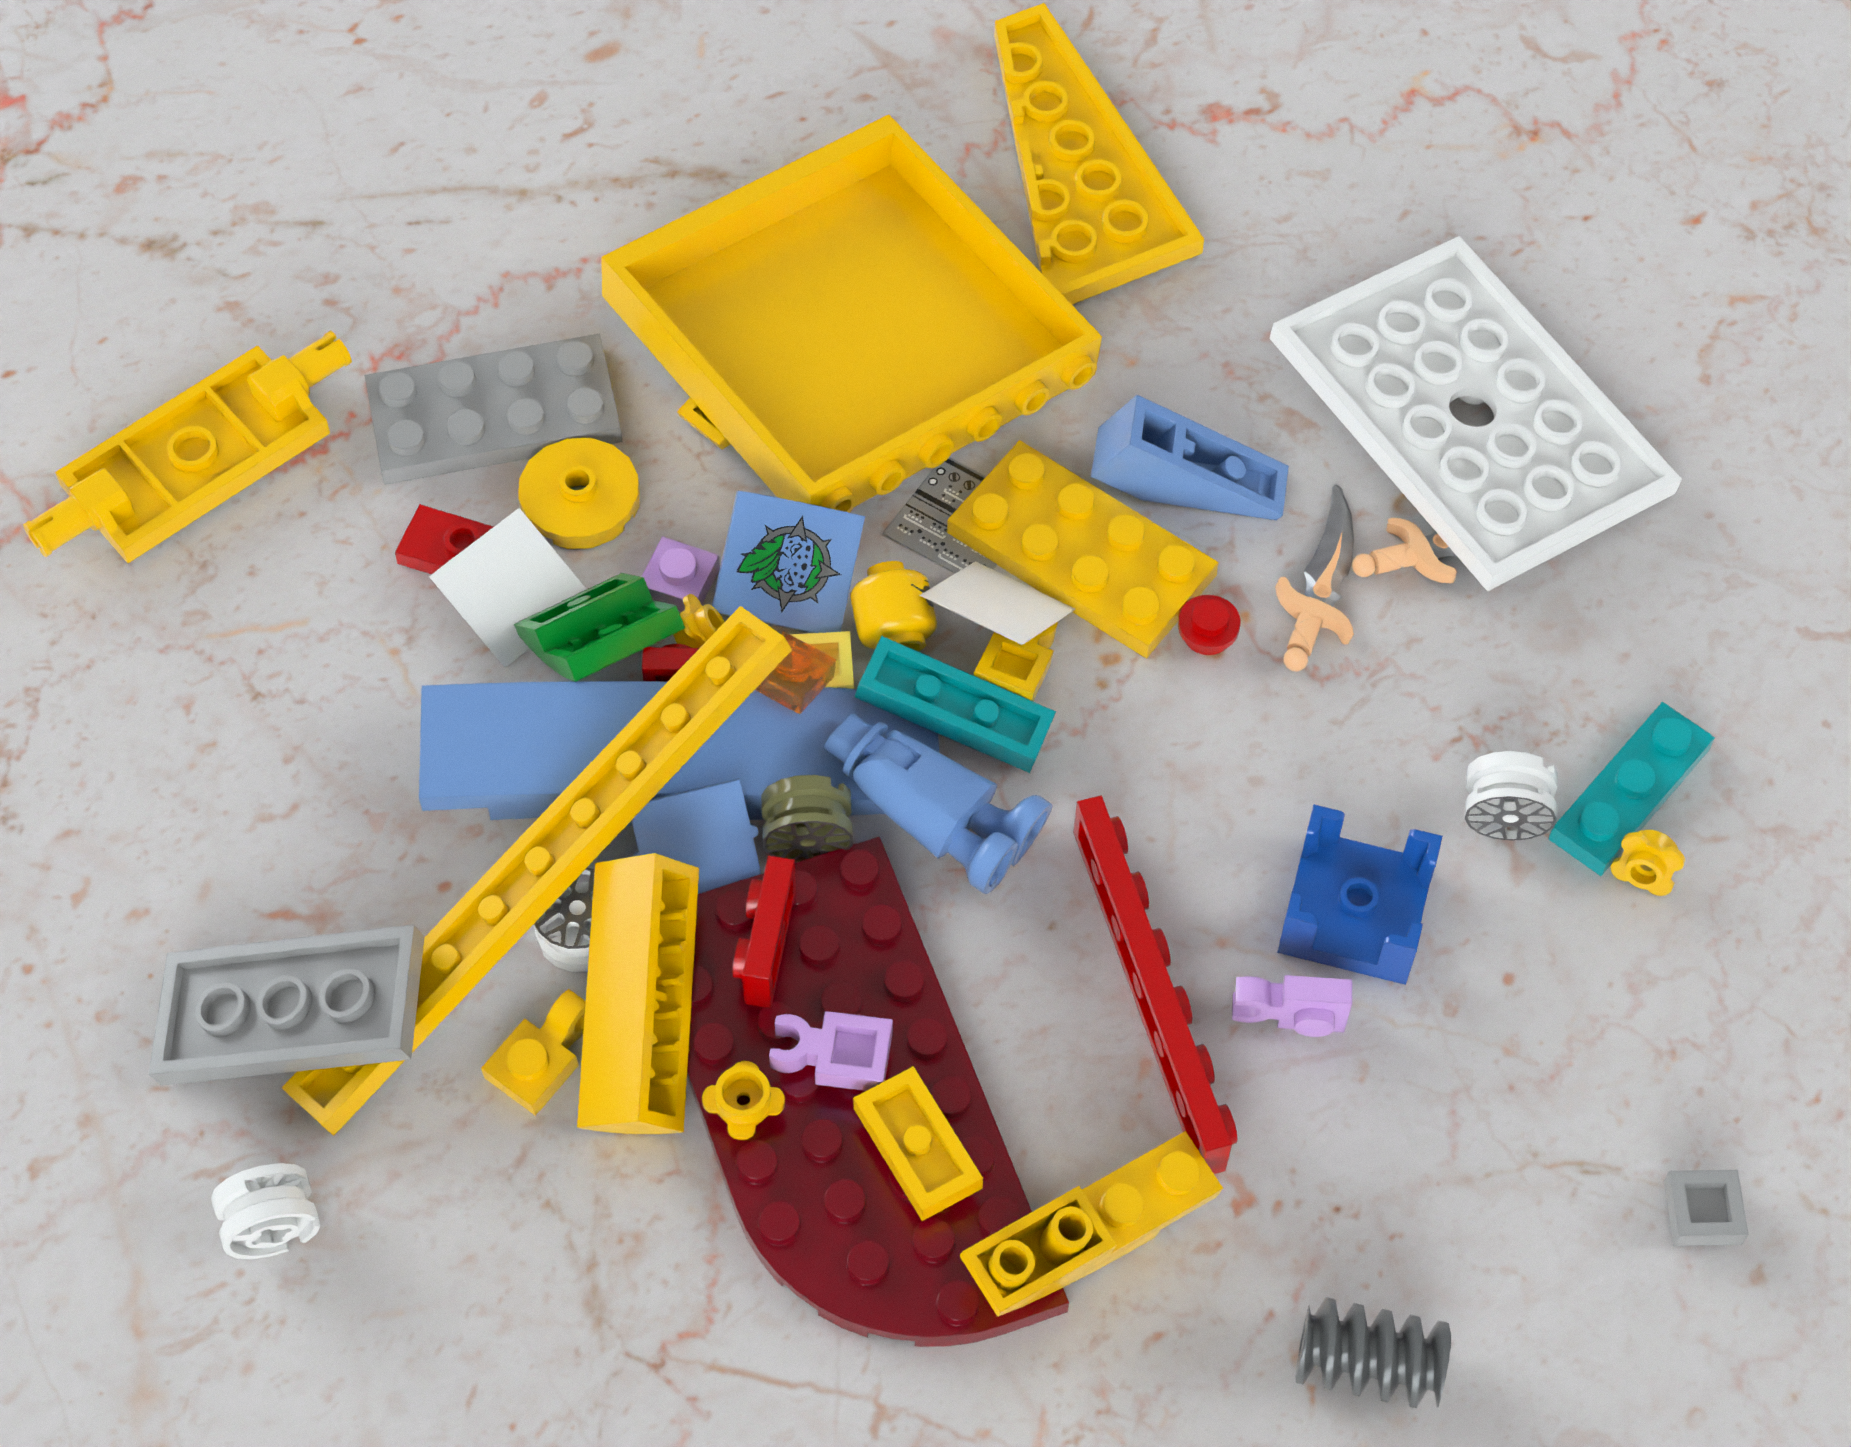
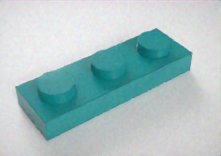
(955, 704)
(1631, 788)

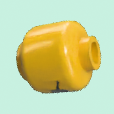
(892, 607)

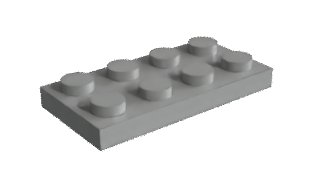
(490, 407)
(288, 1005)

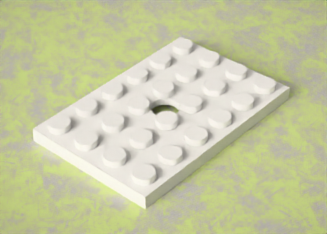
(1501, 493)

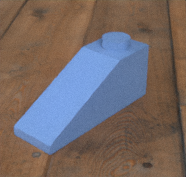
(1185, 463)

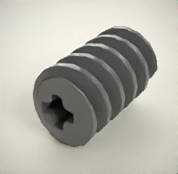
(1374, 1352)

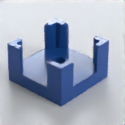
(1358, 901)

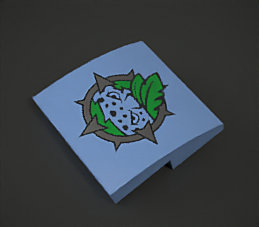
(788, 562)

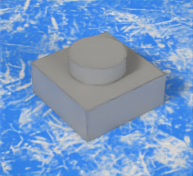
(1705, 1207)

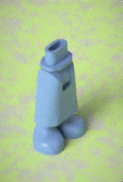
(938, 800)

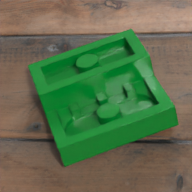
(599, 626)

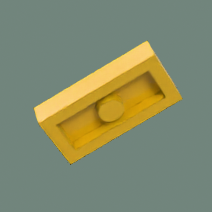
(918, 1143)

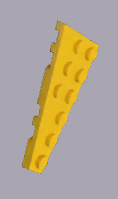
(1087, 182)

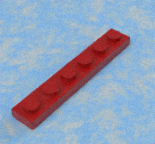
(1162, 1007)

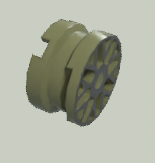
(806, 816)

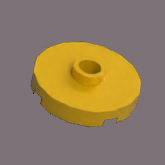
(586, 515)

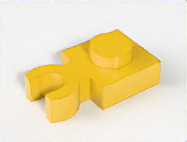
(1016, 665)

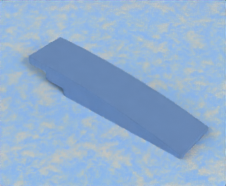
(528, 741)

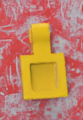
(536, 1060)

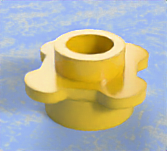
(699, 622)
(1648, 861)
(741, 1080)

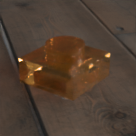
(798, 675)

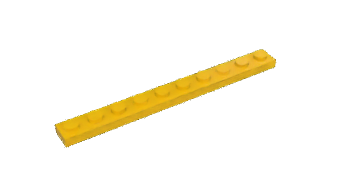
(563, 844)

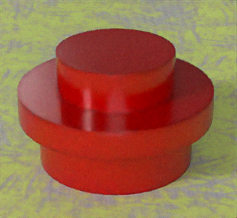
(1209, 624)

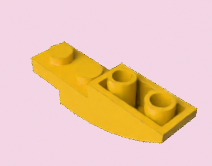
(1091, 1225)

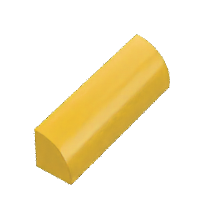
(638, 996)

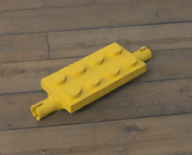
(192, 451)

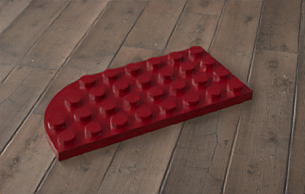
(811, 1178)

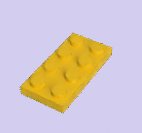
(1082, 548)

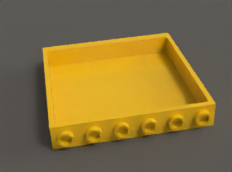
(850, 318)

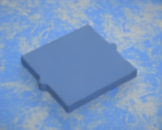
(702, 829)

